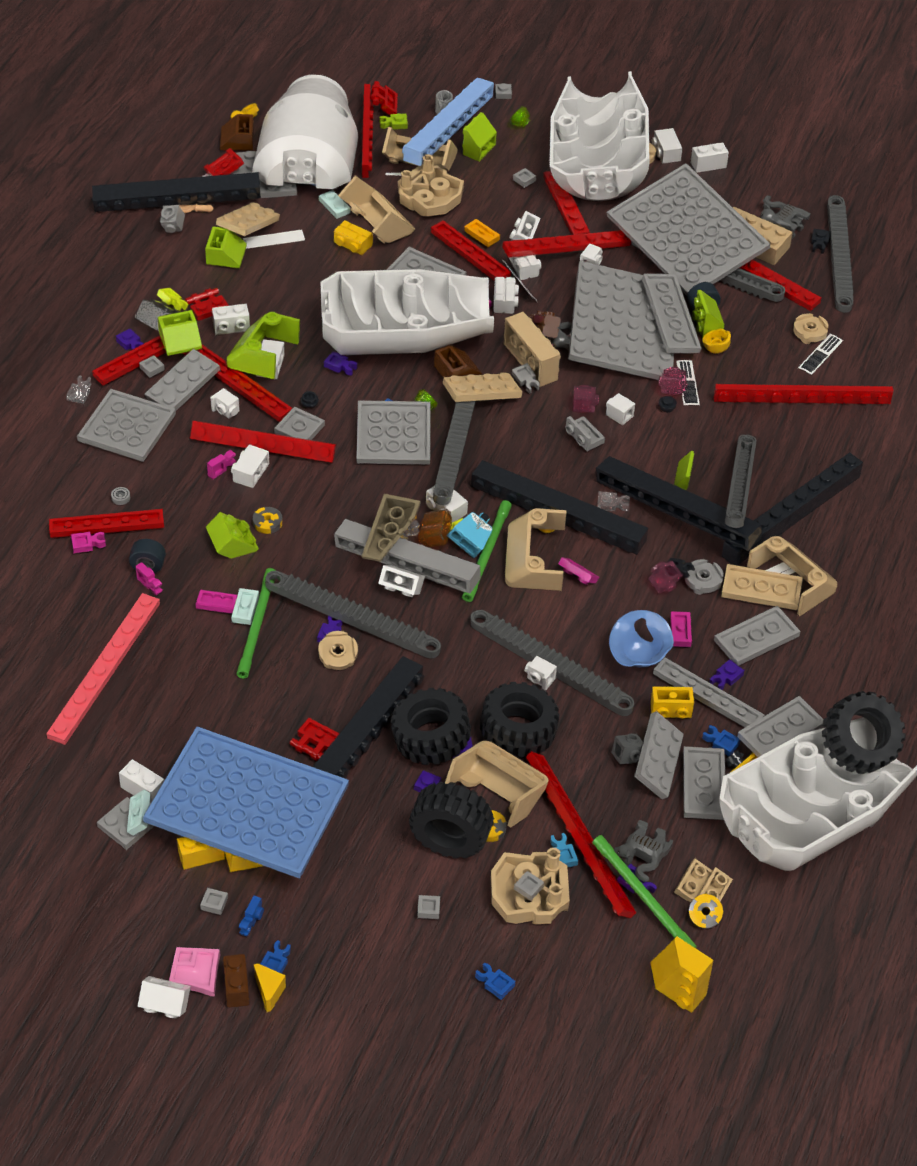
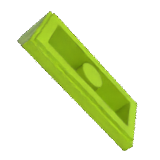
(684, 471)

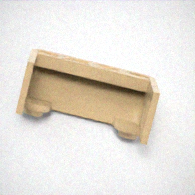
(394, 144)
(377, 210)
(528, 570)
(822, 582)
(502, 774)

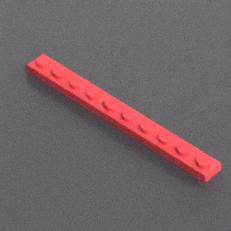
(103, 669)

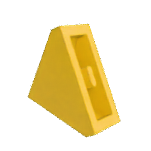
(270, 985)

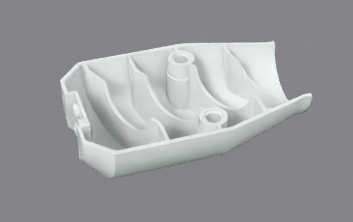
(308, 136)
(600, 142)
(402, 310)
(802, 802)

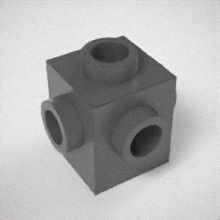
(627, 748)

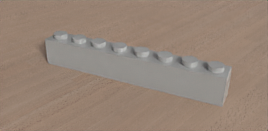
(414, 558)

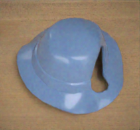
(633, 650)

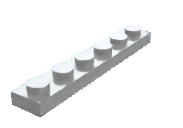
(707, 693)

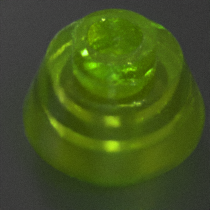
(520, 117)
(424, 396)

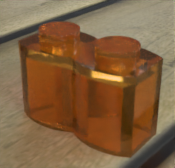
(435, 528)

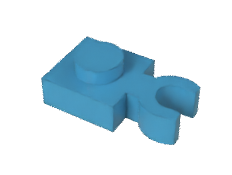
(567, 852)

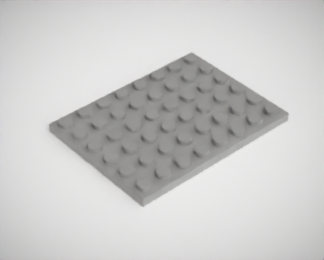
(688, 229)
(616, 323)

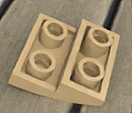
(702, 880)

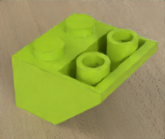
(478, 137)
(224, 248)
(706, 314)
(179, 332)
(231, 536)

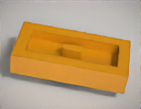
(482, 233)

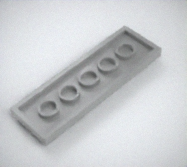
(671, 313)

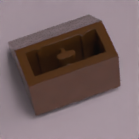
(238, 133)
(454, 362)

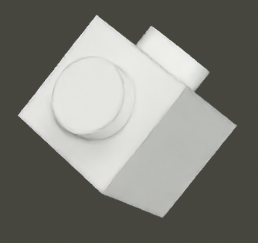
(620, 409)

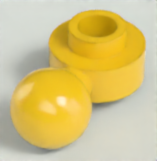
(250, 109)

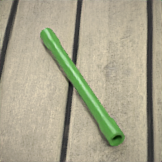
(501, 515)
(246, 660)
(609, 853)

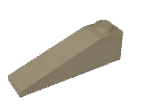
(390, 523)

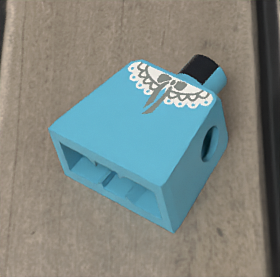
(471, 533)

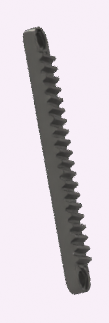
(840, 253)
(752, 284)
(453, 452)
(740, 481)
(353, 614)
(566, 670)

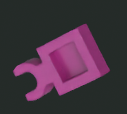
(219, 464)
(84, 541)
(147, 578)

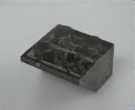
(151, 310)

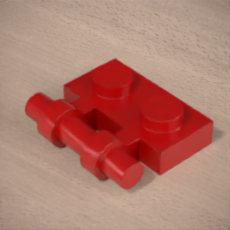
(385, 97)
(204, 309)
(316, 734)

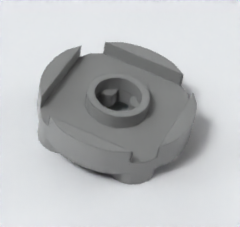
(704, 585)

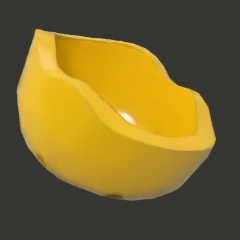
(717, 345)

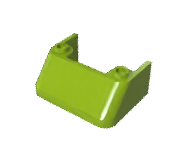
(247, 352)

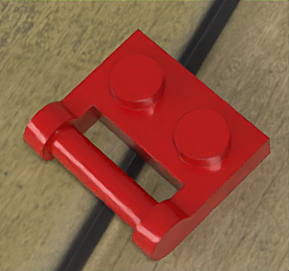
(225, 164)

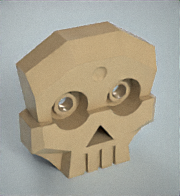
(429, 189)
(547, 903)

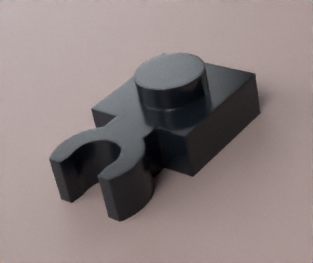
(820, 239)
(683, 566)

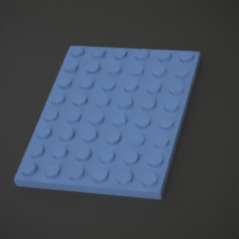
(247, 802)

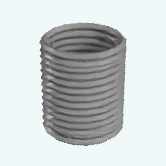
(442, 99)

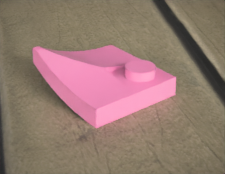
(196, 968)

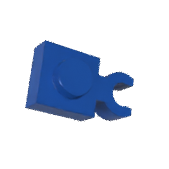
(722, 740)
(253, 912)
(276, 960)
(497, 983)

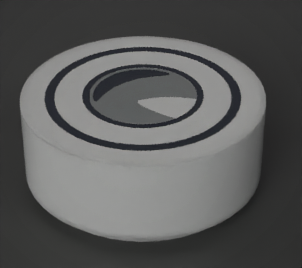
(120, 496)

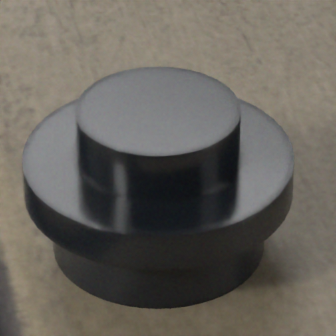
(309, 399)
(667, 403)
(735, 759)

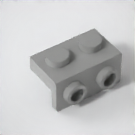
(584, 433)

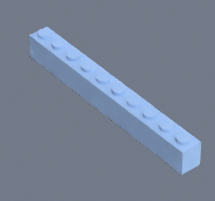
(448, 121)

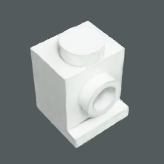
(592, 254)
(225, 403)
(541, 672)

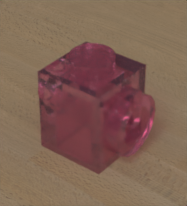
(673, 381)
(585, 398)
(665, 576)

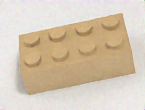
(777, 236)
(531, 347)

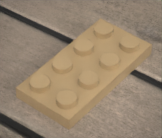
(248, 219)
(482, 387)
(762, 587)

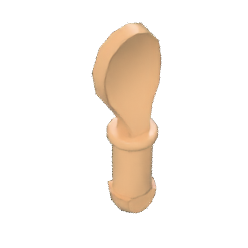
(201, 208)

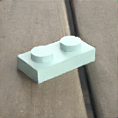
(334, 204)
(245, 606)
(138, 806)

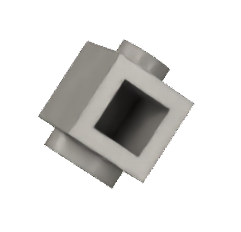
(172, 218)

